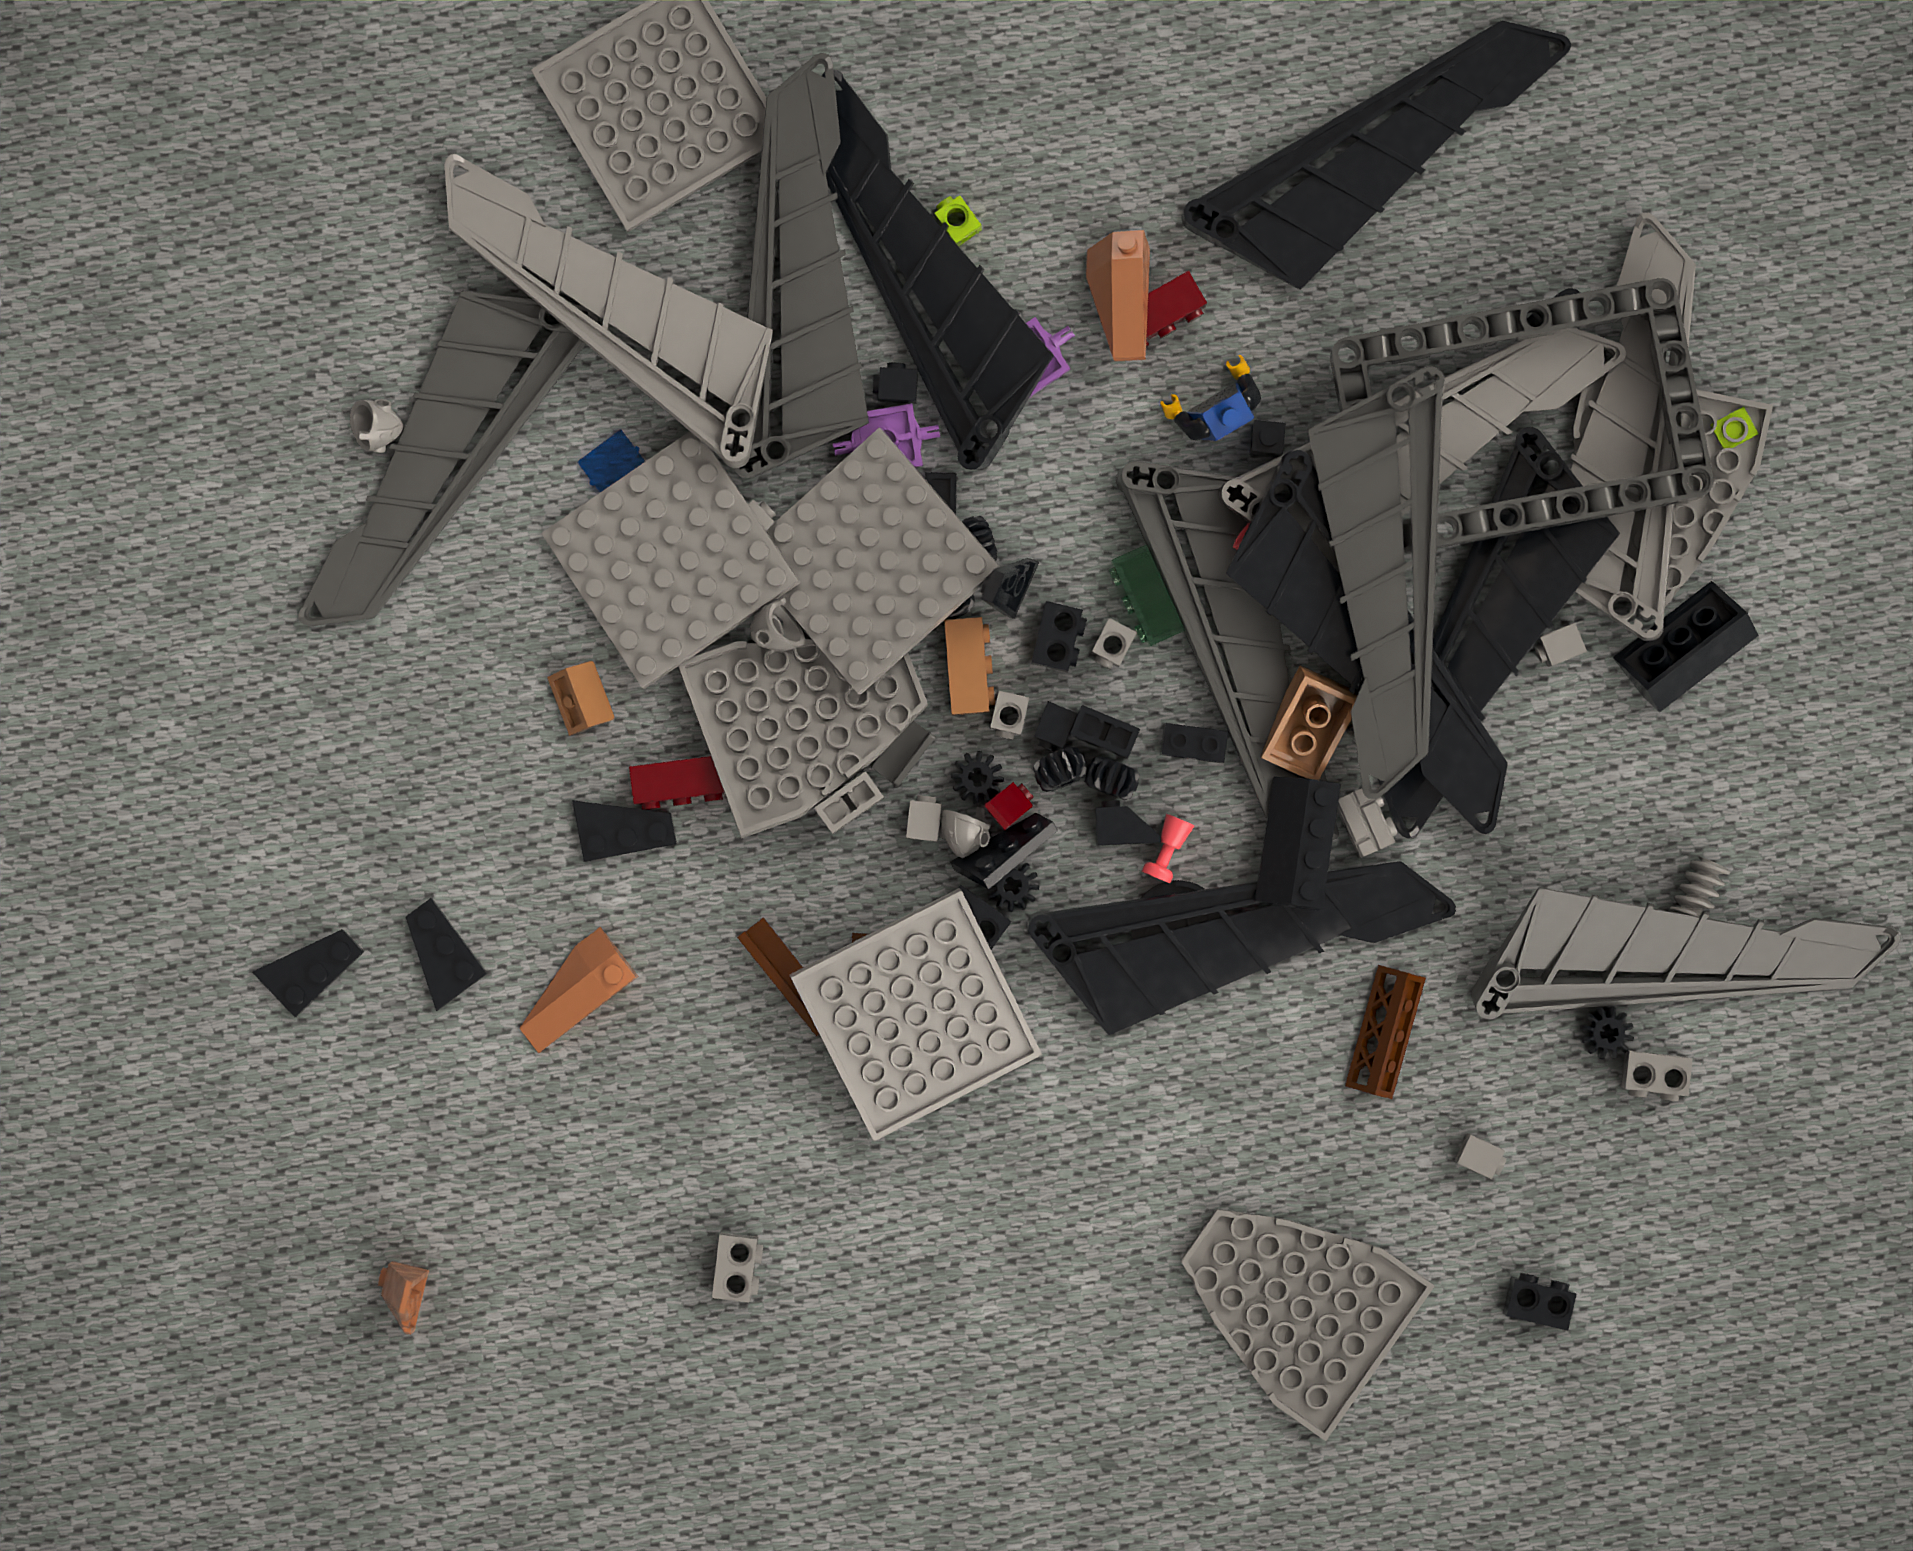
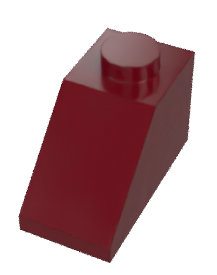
(1010, 804)

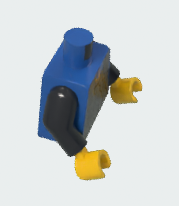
(1221, 412)

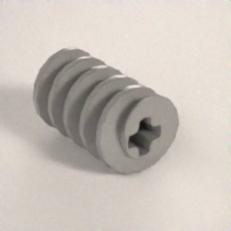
(1700, 887)

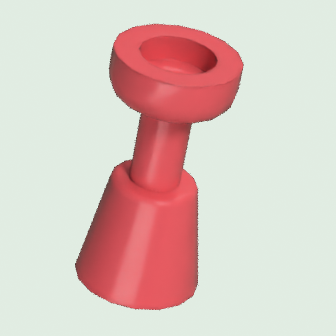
(1173, 836)

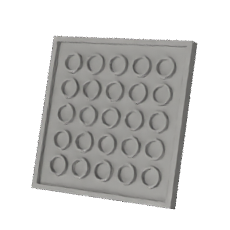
(657, 105)
(670, 558)
(876, 560)
(916, 1014)

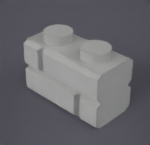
(1365, 823)

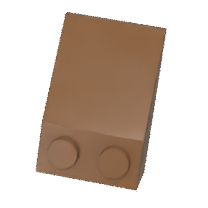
(1309, 724)

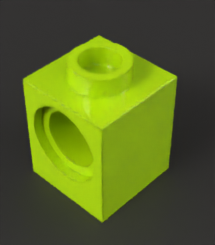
(961, 233)
(1734, 429)

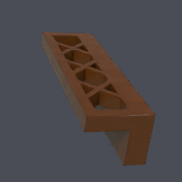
(777, 963)
(1391, 1033)

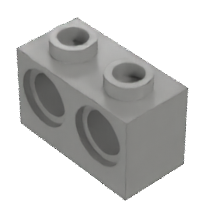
(849, 802)
(1657, 1066)
(728, 1266)

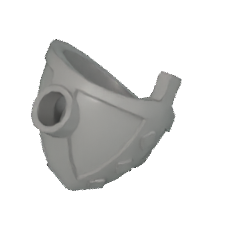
(374, 424)
(768, 631)
(963, 832)

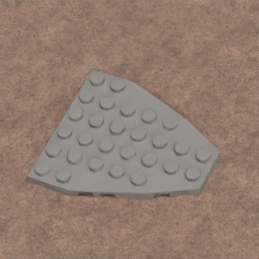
(1698, 521)
(791, 725)
(1303, 1308)

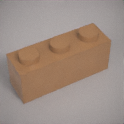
(968, 666)

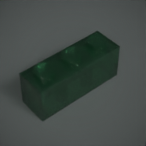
(1146, 596)

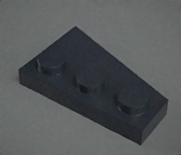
(1008, 586)
(620, 830)
(1005, 851)
(443, 954)
(309, 971)

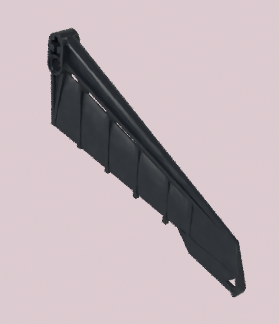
(1334, 202)
(971, 316)
(1304, 590)
(1521, 604)
(1170, 968)

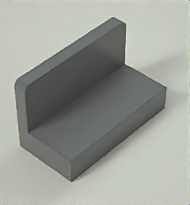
(903, 753)

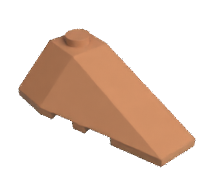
(1119, 286)
(582, 984)
(403, 1292)

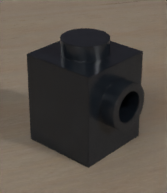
(896, 384)

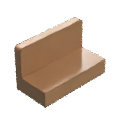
(580, 697)

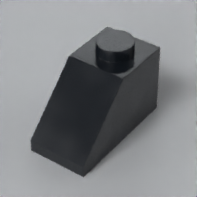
(1121, 826)

